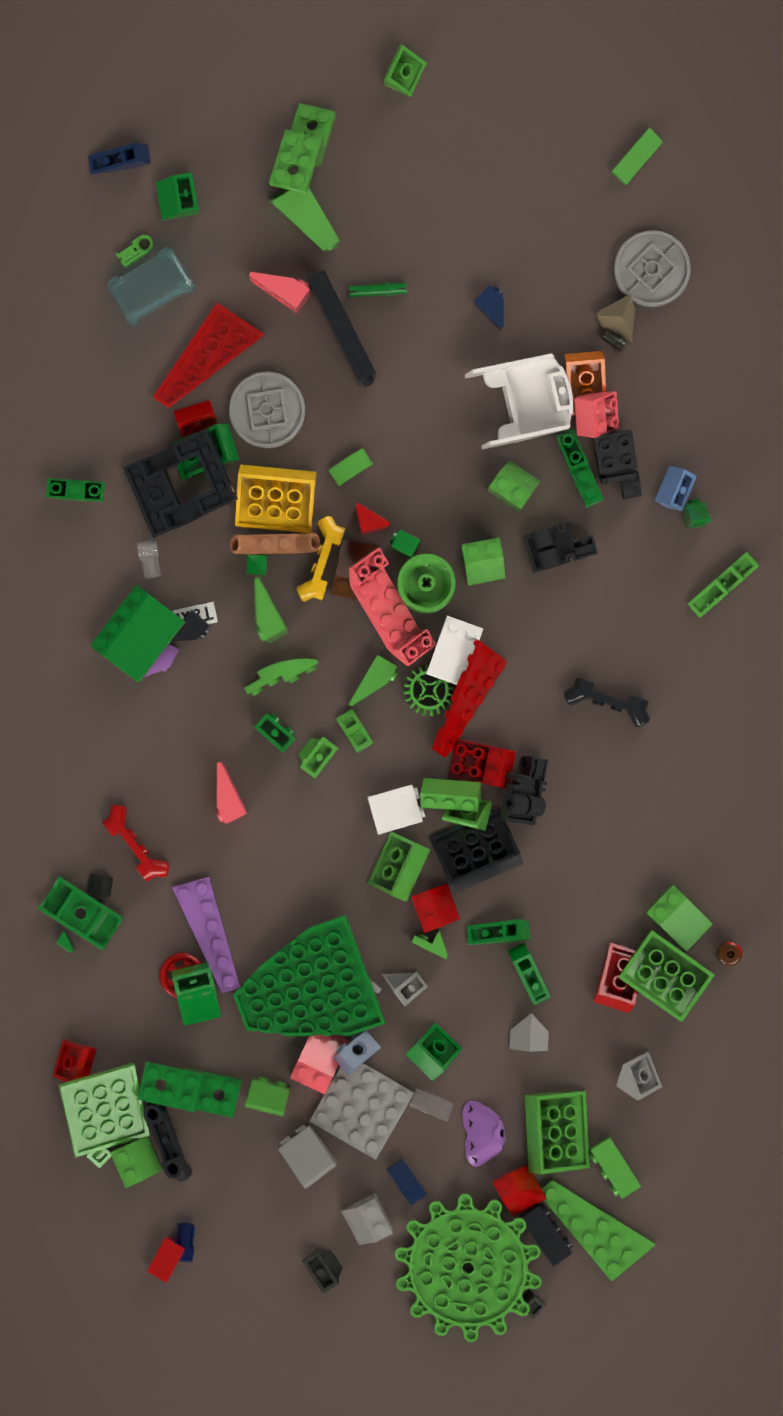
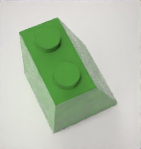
(513, 486)
(483, 561)

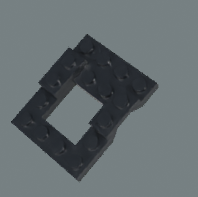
(157, 495)

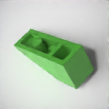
(377, 676)

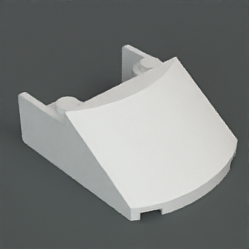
(535, 397)

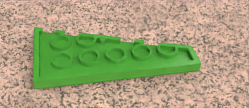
(601, 1235)

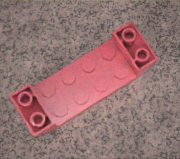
(387, 609)

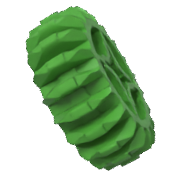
(440, 703)

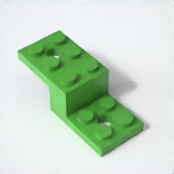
(302, 148)

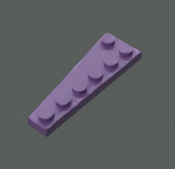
(205, 921)

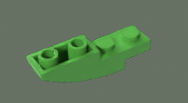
(287, 669)

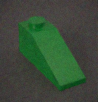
(696, 514)
(498, 932)
(529, 973)

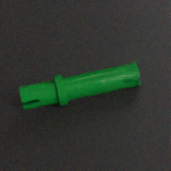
(378, 290)

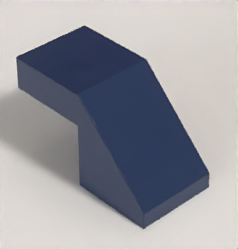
(406, 1181)

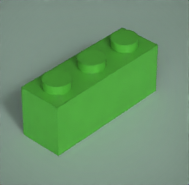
(450, 794)
(614, 1167)

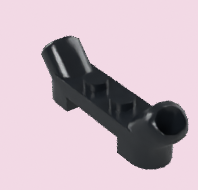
(635, 706)
(168, 1144)

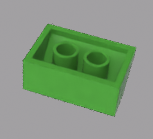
(398, 866)

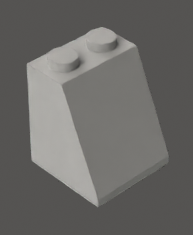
(307, 1155)
(368, 1220)

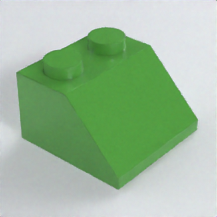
(136, 1161)

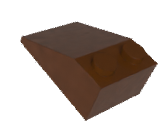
(349, 555)

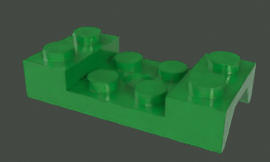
(95, 927)

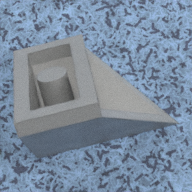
(405, 985)
(529, 1035)

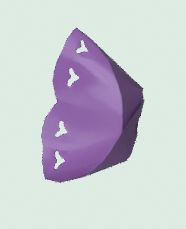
(483, 1133)

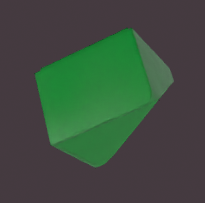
(256, 564)

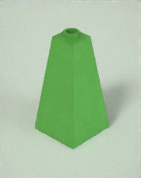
(306, 216)

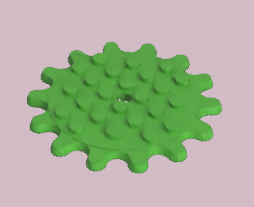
(463, 1296)

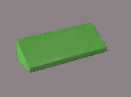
(637, 156)

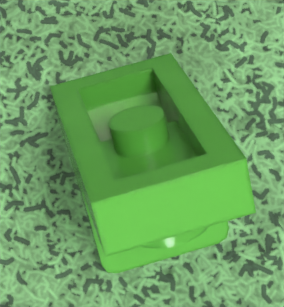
(436, 947)

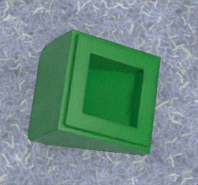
(65, 942)

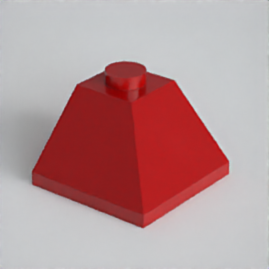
(519, 1190)

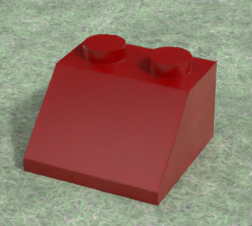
(435, 907)

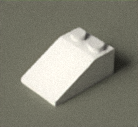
(453, 649)

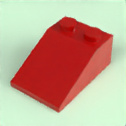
(610, 989)

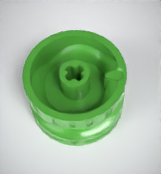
(412, 578)

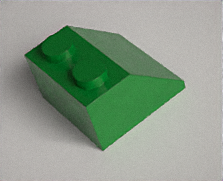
(434, 1051)

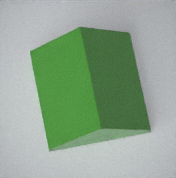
(404, 71)
(471, 819)

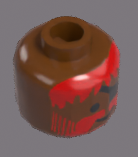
(725, 947)

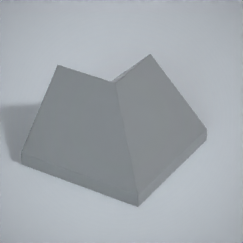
(639, 1077)

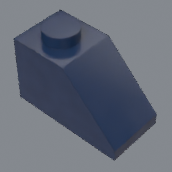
(492, 305)

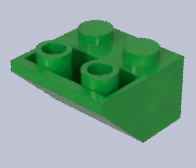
(177, 196)

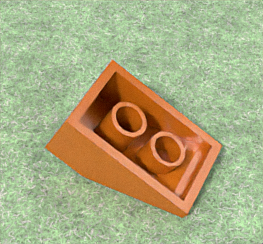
(585, 373)

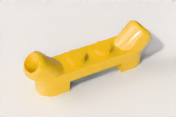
(333, 536)

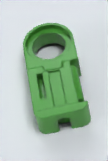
(134, 252)

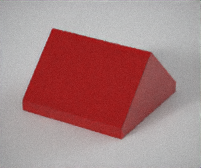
(370, 521)

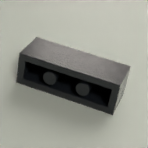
(547, 1234)

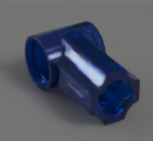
(185, 1239)

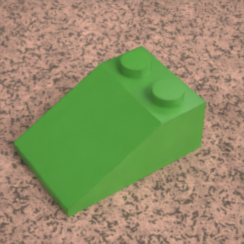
(678, 917)
(268, 1096)

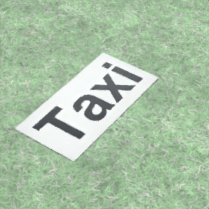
(205, 611)

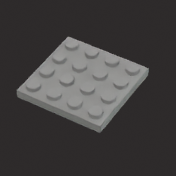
(362, 1108)

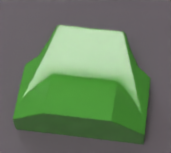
(316, 755)

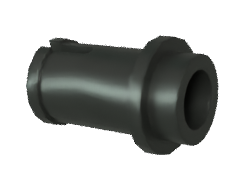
(614, 340)

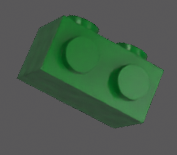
(275, 733)

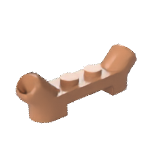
(275, 544)

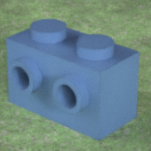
(675, 488)

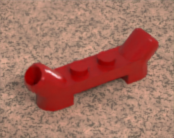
(149, 867)

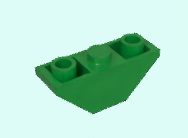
(75, 490)

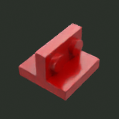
(73, 1061)

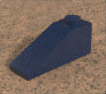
(120, 158)

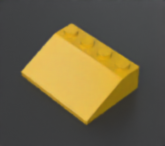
(275, 498)

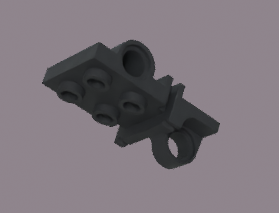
(616, 460)
(555, 547)
(523, 795)

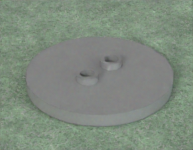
(652, 268)
(267, 409)

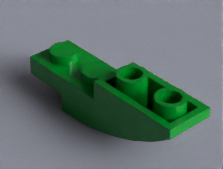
(579, 468)

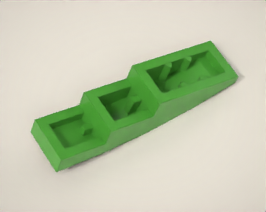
(723, 584)

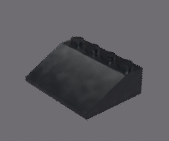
(475, 854)

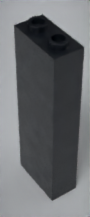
(342, 328)

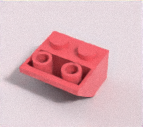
(596, 414)

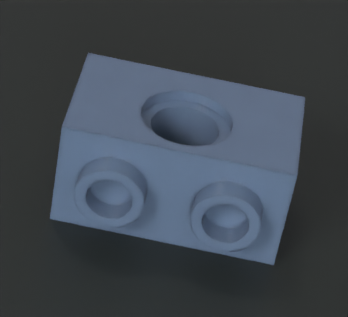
(348, 1059)

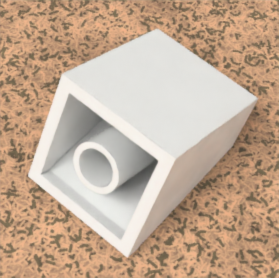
(396, 809)

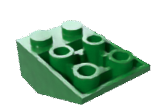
(196, 994)

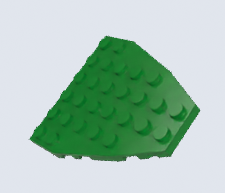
(312, 987)

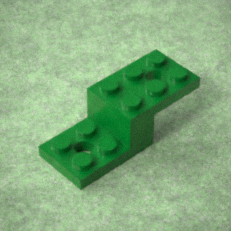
(189, 1089)

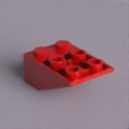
(481, 763)

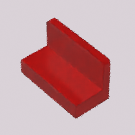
(195, 418)
(166, 1259)

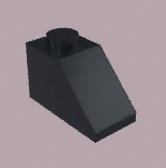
(192, 629)

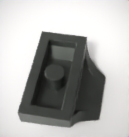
(324, 1269)

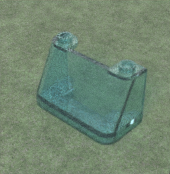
(150, 286)

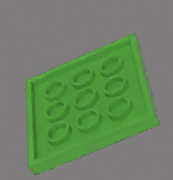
(103, 1109)

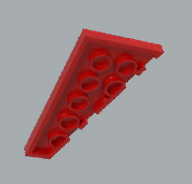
(214, 346)
(469, 693)

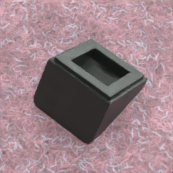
(100, 885)
(534, 1303)

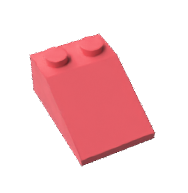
(284, 289)
(228, 800)
(317, 1062)

